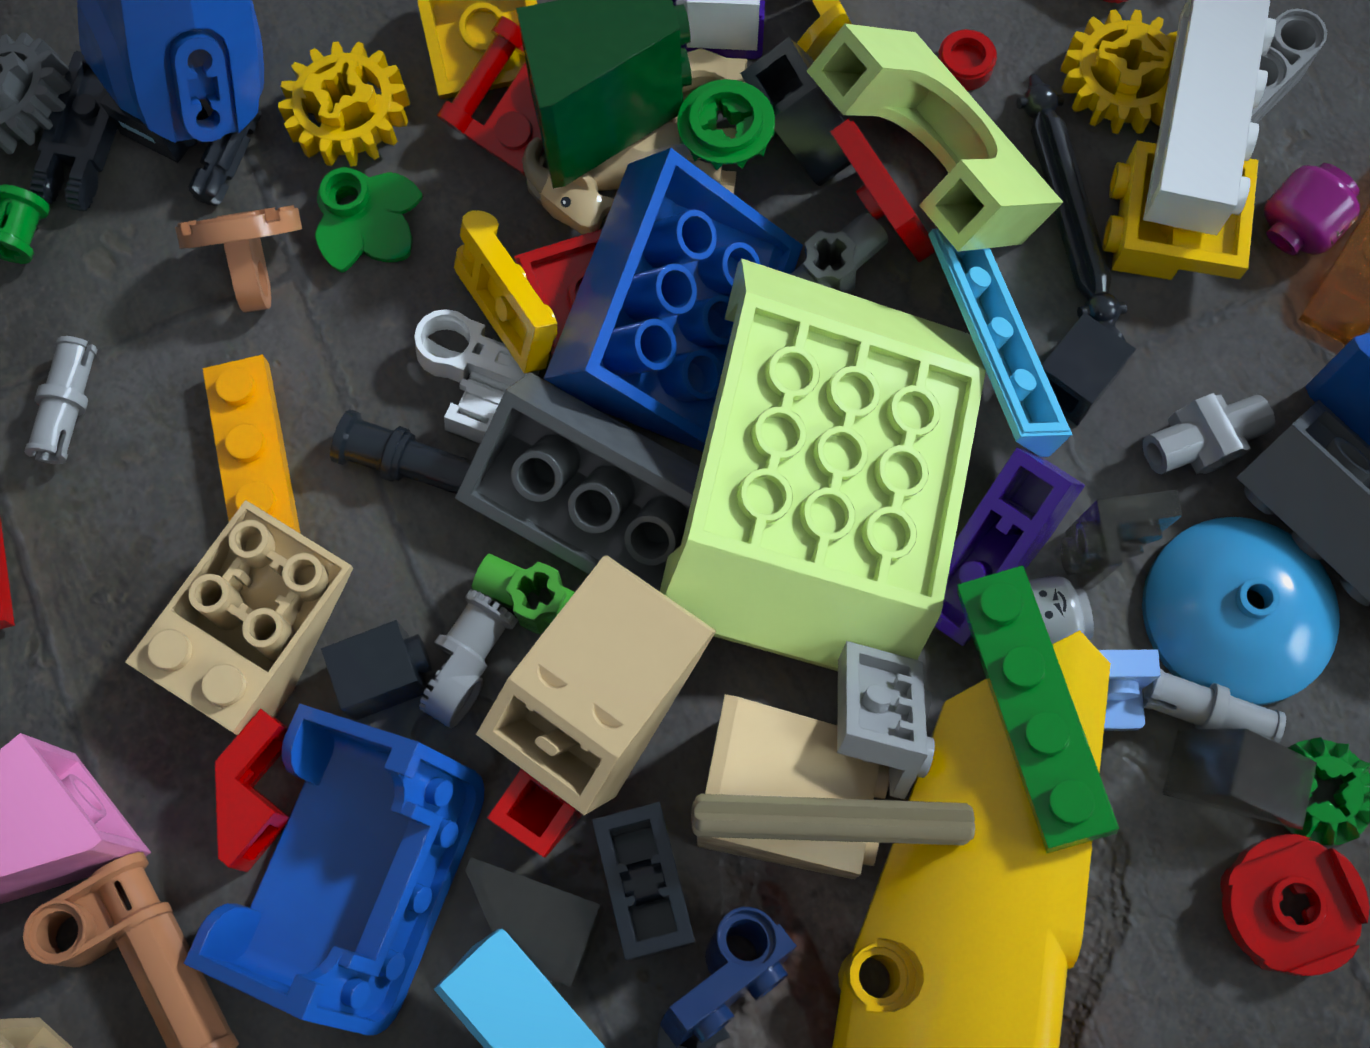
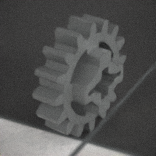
(28, 88)

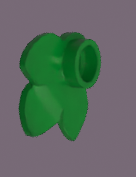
(370, 222)

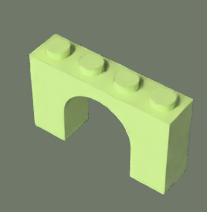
(990, 187)

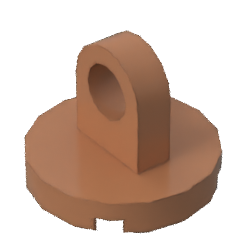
(243, 247)

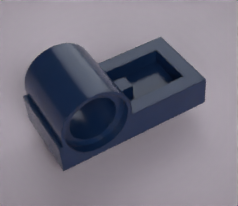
(707, 1006)

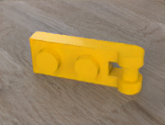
(504, 292)

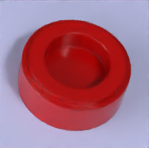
(968, 57)

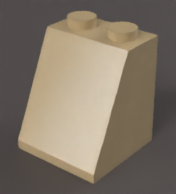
(790, 755)

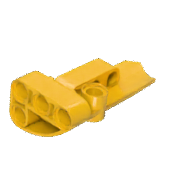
(986, 926)

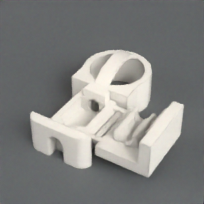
(487, 361)

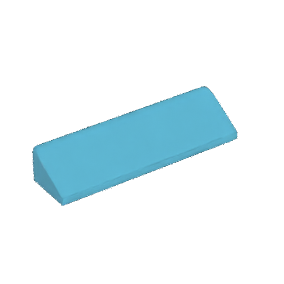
(1003, 347)
(509, 1000)

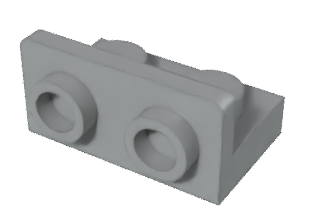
(884, 713)

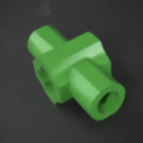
(512, 584)

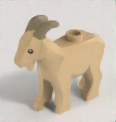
(579, 201)

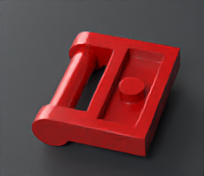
(514, 118)

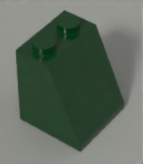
(602, 76)

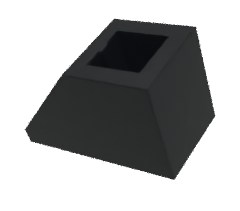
(800, 109)

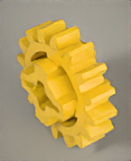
(1120, 70)
(347, 107)

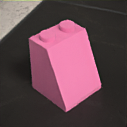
(54, 820)

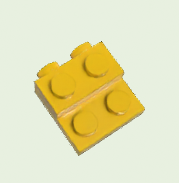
(460, 34)
(1162, 249)

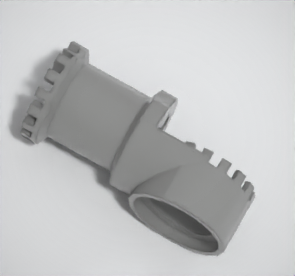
(467, 646)

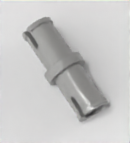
(61, 400)
(1211, 707)

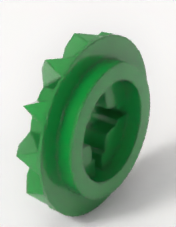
(742, 107)
(1352, 814)

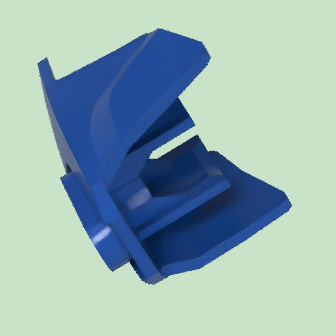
(173, 53)

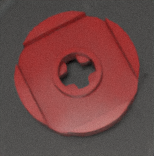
(1330, 924)

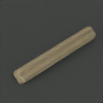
(832, 819)

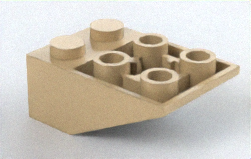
(244, 620)
(596, 686)

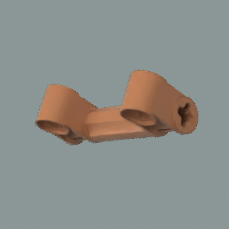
(124, 912)

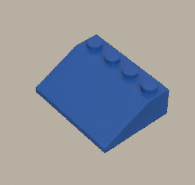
(655, 298)

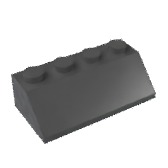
(579, 482)
(1321, 489)

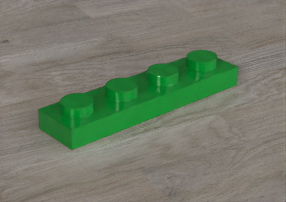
(1036, 710)

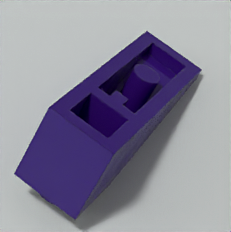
(1007, 529)

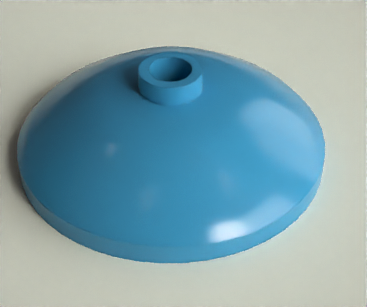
(1212, 634)

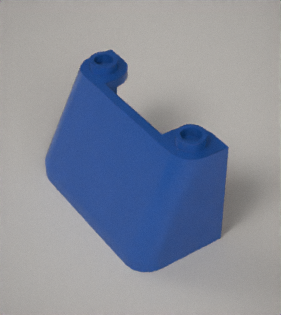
(350, 877)

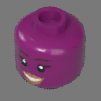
(1312, 209)

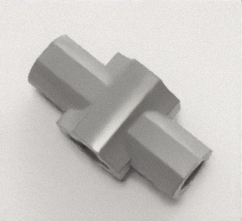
(1208, 433)

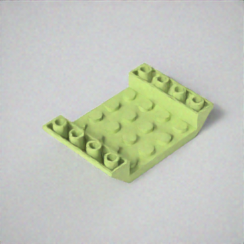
(828, 473)

